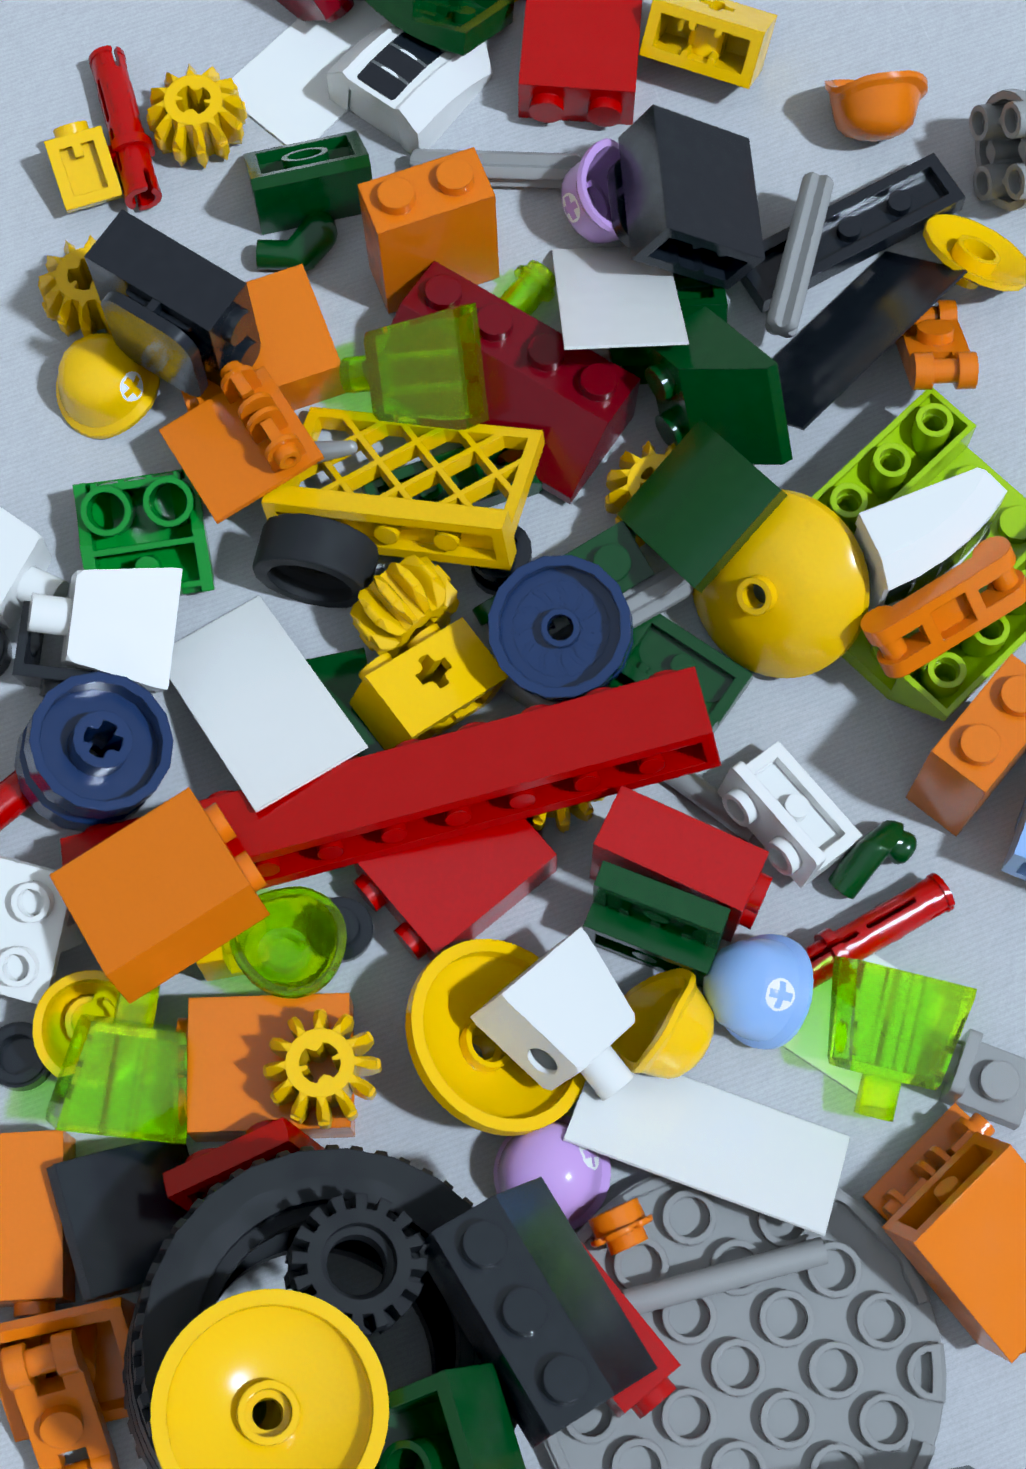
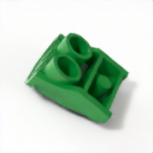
(145, 525)

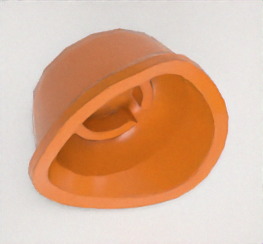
(876, 104)

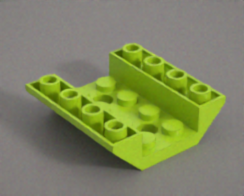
(912, 453)

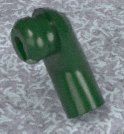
(305, 246)
(868, 854)

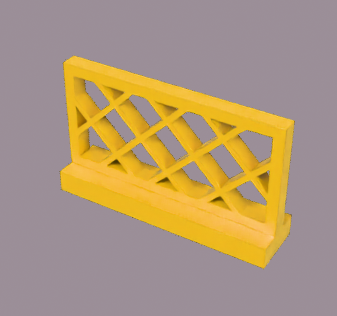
(404, 526)

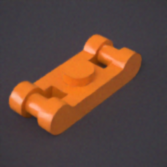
(937, 350)
(946, 609)
(61, 1409)

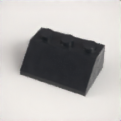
(535, 1308)

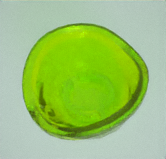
(293, 947)

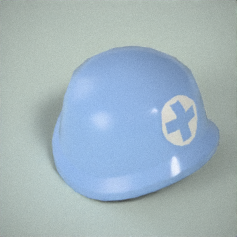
(761, 989)

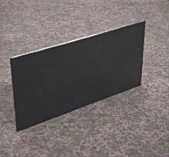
(857, 331)

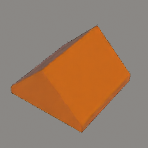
(102, 1337)

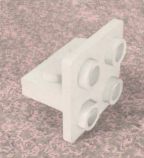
(32, 929)

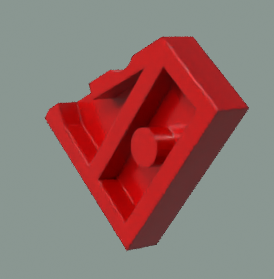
(214, 1165)

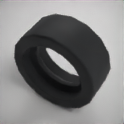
(315, 559)

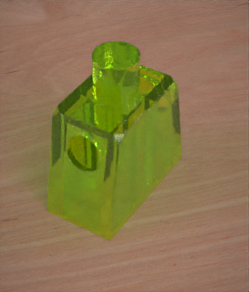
(423, 370)
(893, 1030)
(124, 1076)

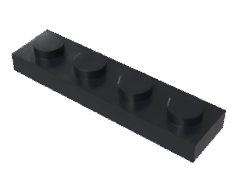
(865, 224)

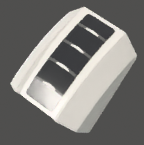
(407, 85)
(925, 533)

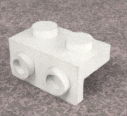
(787, 814)

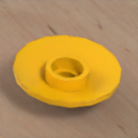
(980, 250)

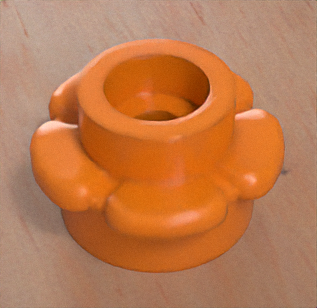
(620, 1227)

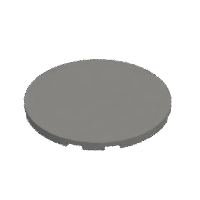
(779, 1372)

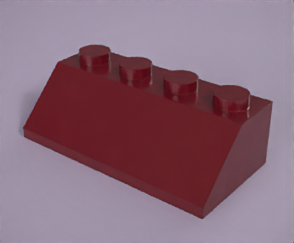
(536, 383)

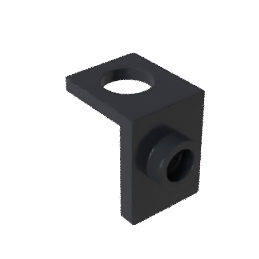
(28, 656)

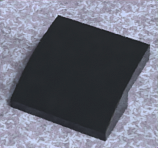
(116, 1213)

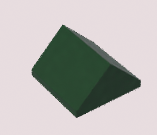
(307, 178)

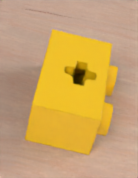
(709, 38)
(428, 686)

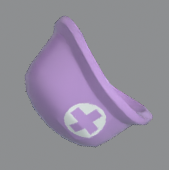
(587, 193)
(572, 1173)

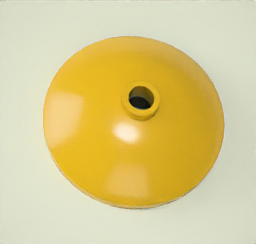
(812, 590)
(479, 1091)
(279, 1351)

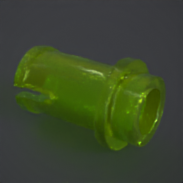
(531, 287)

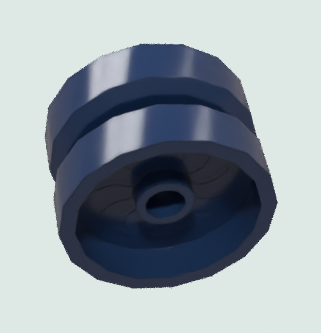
(526, 612)
(117, 723)

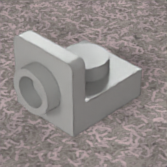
(986, 1081)

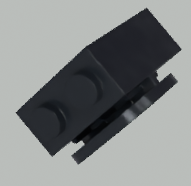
(686, 198)
(171, 305)

